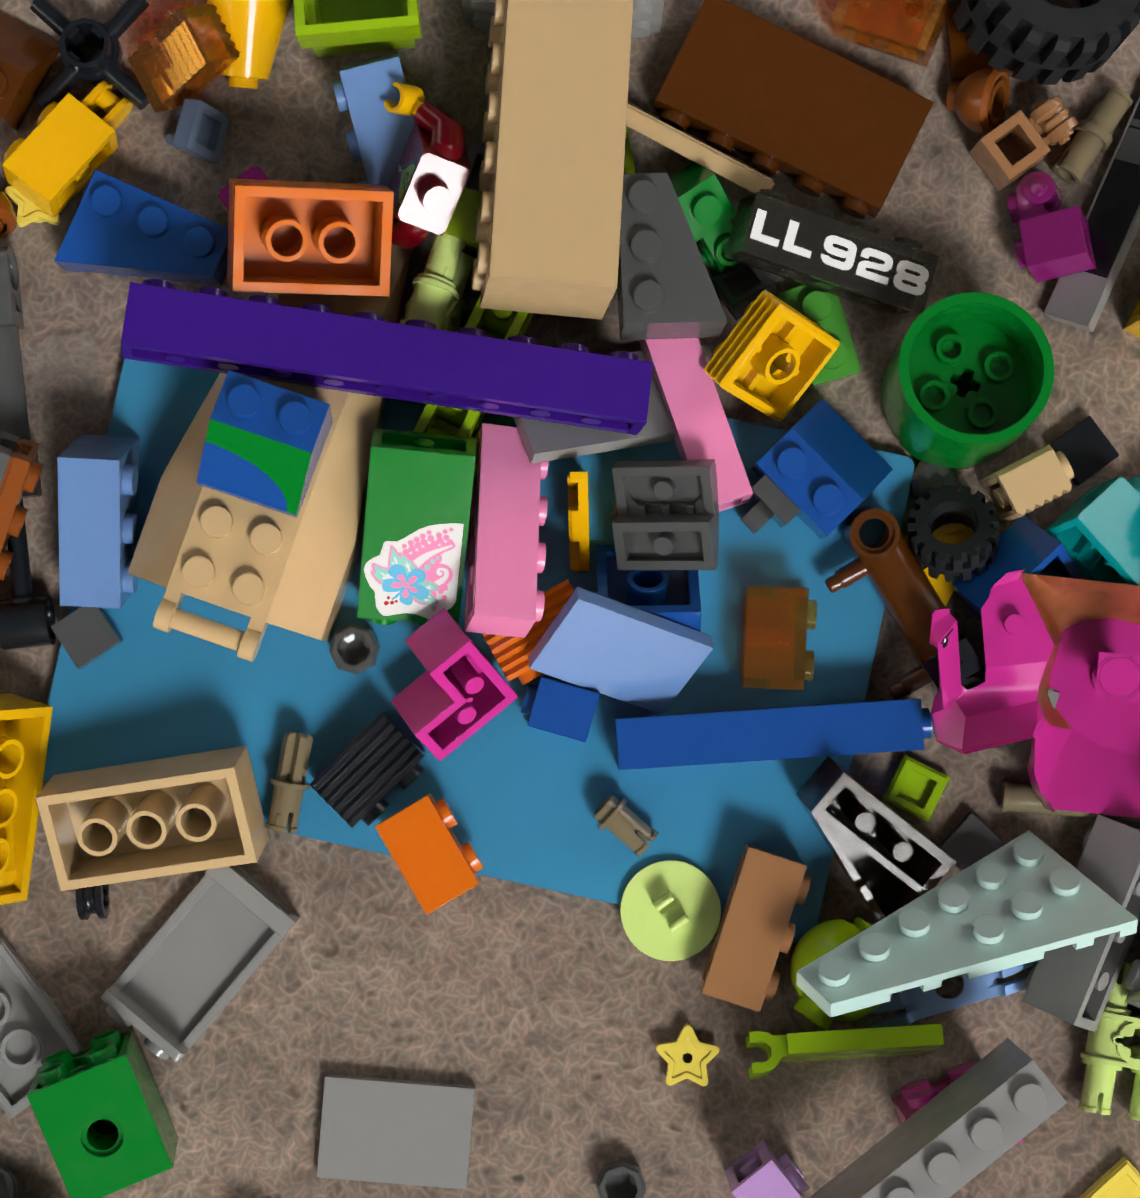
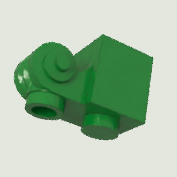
(706, 212)

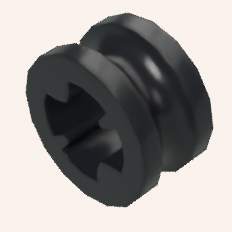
(93, 901)

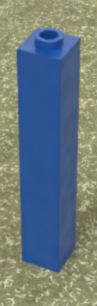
(771, 733)

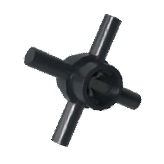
(104, 64)

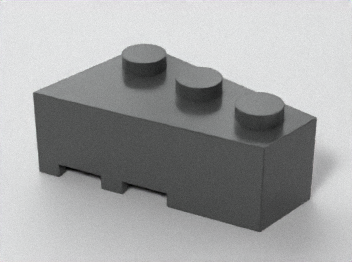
(660, 269)

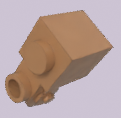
(1023, 142)

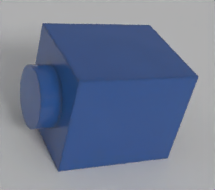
(560, 708)

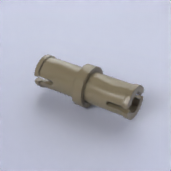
(1092, 135)

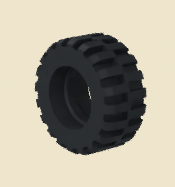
(1043, 38)

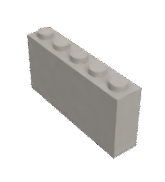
(954, 1132)

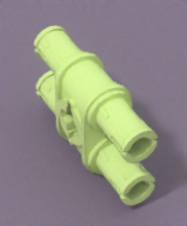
(441, 285)
(1107, 1056)

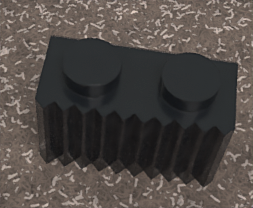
(369, 770)

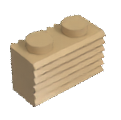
(1028, 483)

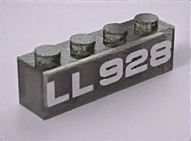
(830, 254)

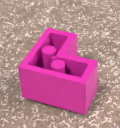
(456, 691)

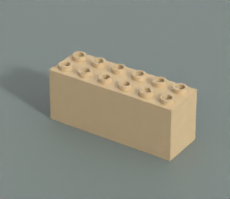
(553, 156)

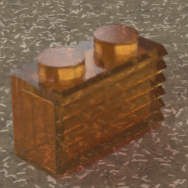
(182, 55)

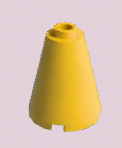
(256, 32)

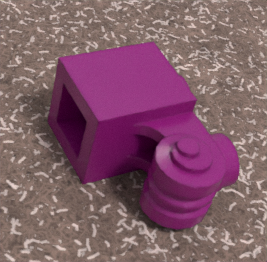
(1052, 239)

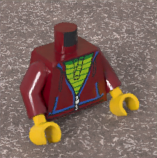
(429, 170)

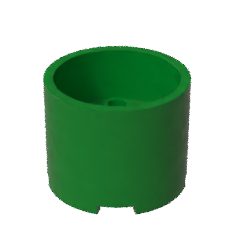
(989, 348)

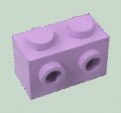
(765, 1175)

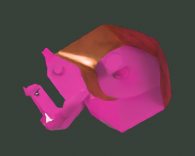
(1060, 637)

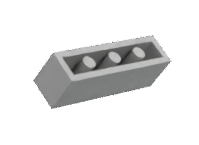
(1080, 981)

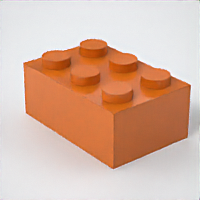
(309, 237)

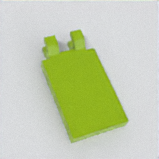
(842, 1045)

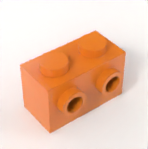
(430, 852)

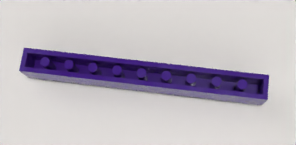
(385, 357)

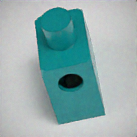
(1104, 531)

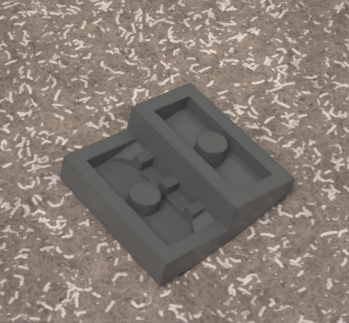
(666, 515)

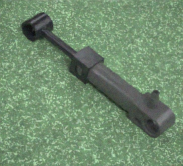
(25, 618)

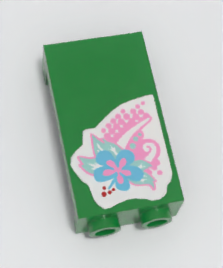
(415, 526)

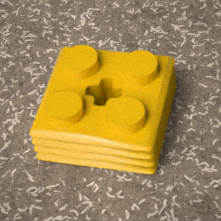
(771, 356)

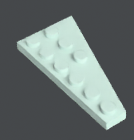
(973, 925)

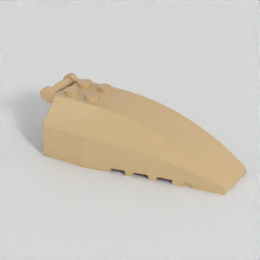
(256, 557)

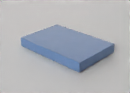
(620, 651)

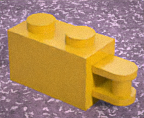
(65, 148)

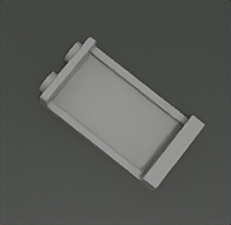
(198, 960)

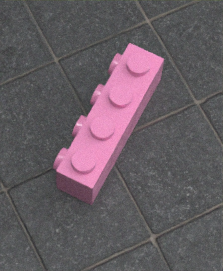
(505, 536)

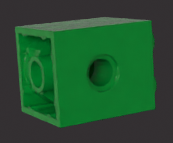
(107, 1084)

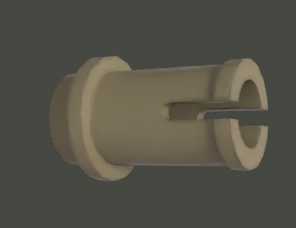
(624, 824)

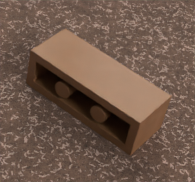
(755, 928)

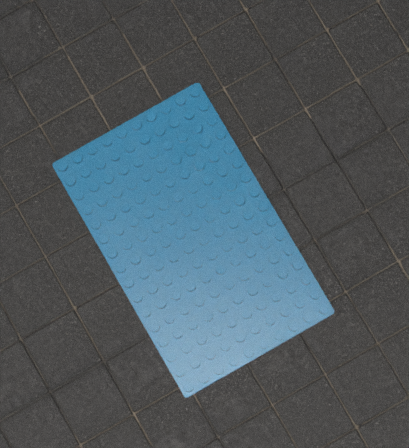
(512, 787)

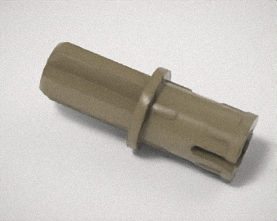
(289, 782)

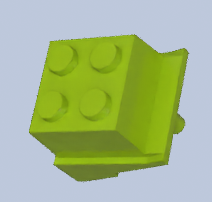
(356, 25)

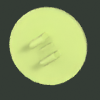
(670, 910)

